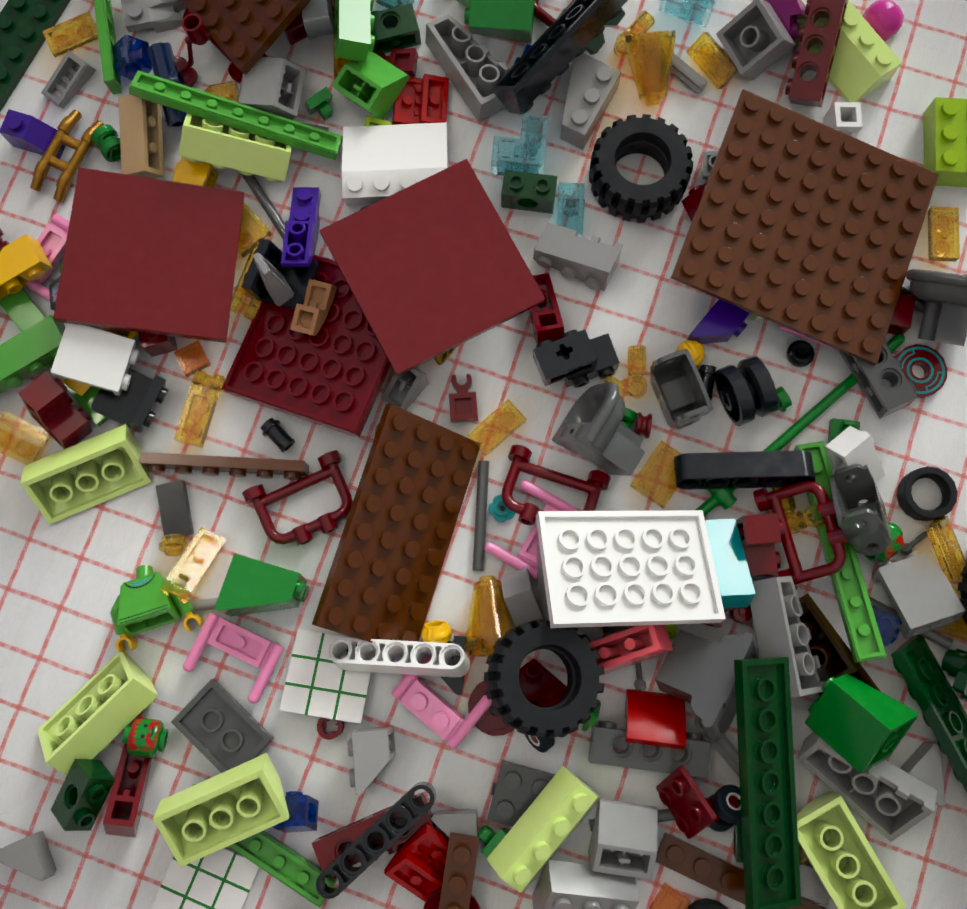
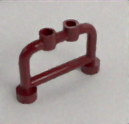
(520, 459)
(772, 500)
(326, 522)

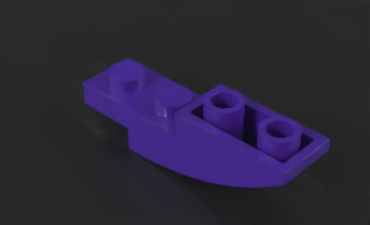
(302, 228)

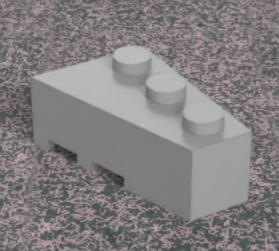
(588, 96)
(577, 256)
(578, 887)

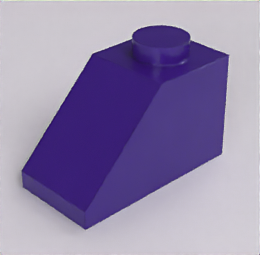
(28, 133)
(720, 324)

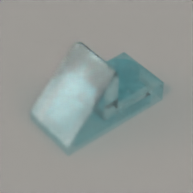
(571, 206)

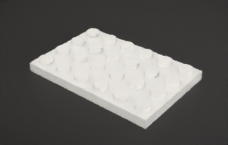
(628, 568)

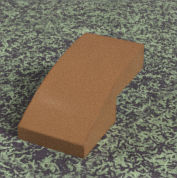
(316, 306)

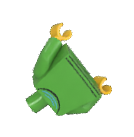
(145, 607)

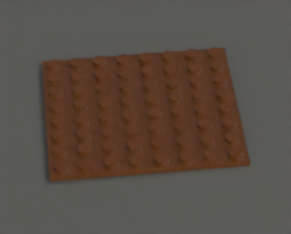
(806, 227)

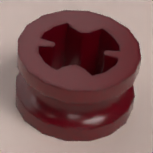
(643, 424)
(333, 734)

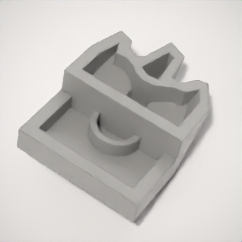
(147, 14)

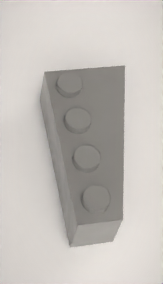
(466, 65)
(782, 634)
(881, 795)

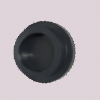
(800, 353)

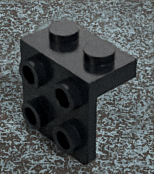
(296, 276)
(134, 405)

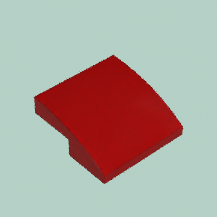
(422, 101)
(655, 719)
(420, 862)

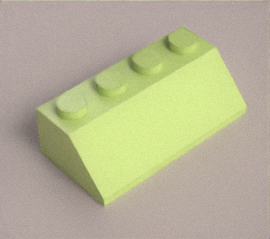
(860, 59)
(233, 149)
(85, 474)
(96, 713)
(222, 810)
(542, 829)
(844, 856)

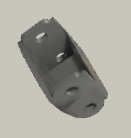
(679, 389)
(861, 523)

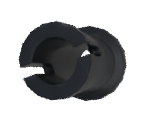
(707, 375)
(277, 434)

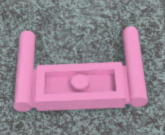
(53, 243)
(528, 554)
(239, 643)
(436, 711)

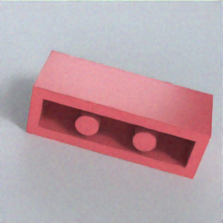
(631, 646)

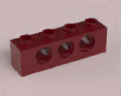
(813, 91)
(330, 845)

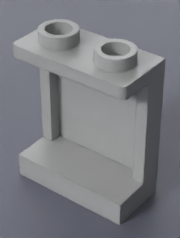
(919, 593)

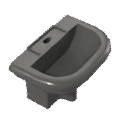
(945, 306)
(596, 431)
(705, 677)

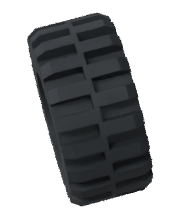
(648, 138)
(581, 674)

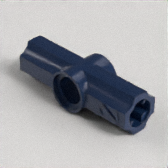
(165, 67)

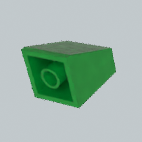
(501, 19)
(259, 587)
(859, 721)

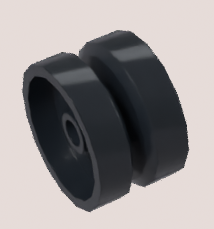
(746, 390)

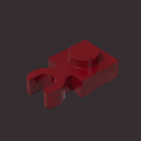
(403, 59)
(463, 403)

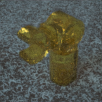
(639, 25)
(637, 384)
(799, 520)

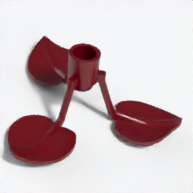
(198, 34)

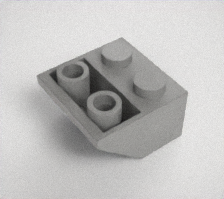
(273, 87)
(371, 753)
(624, 839)

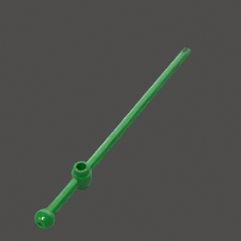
(725, 496)

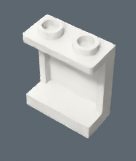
(95, 358)

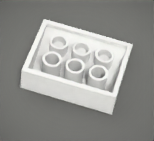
(389, 159)

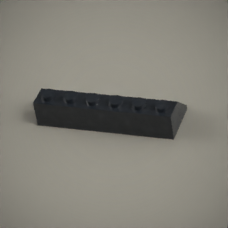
(554, 52)

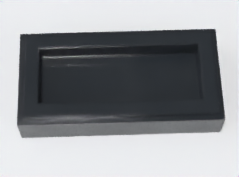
(174, 508)

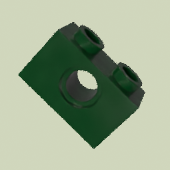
(402, 36)
(528, 191)
(82, 795)

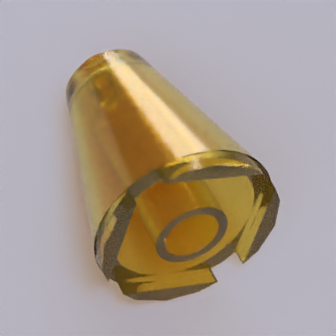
(650, 63)
(487, 617)

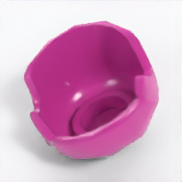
(884, 18)

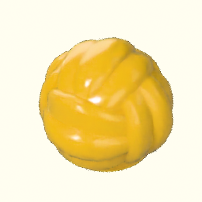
(695, 349)
(436, 631)

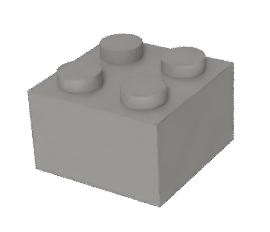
(755, 39)

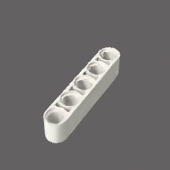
(409, 664)

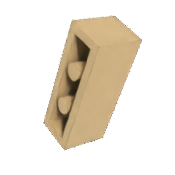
(140, 137)

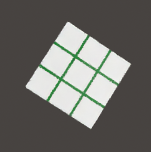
(319, 686)
(208, 883)

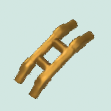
(68, 169)

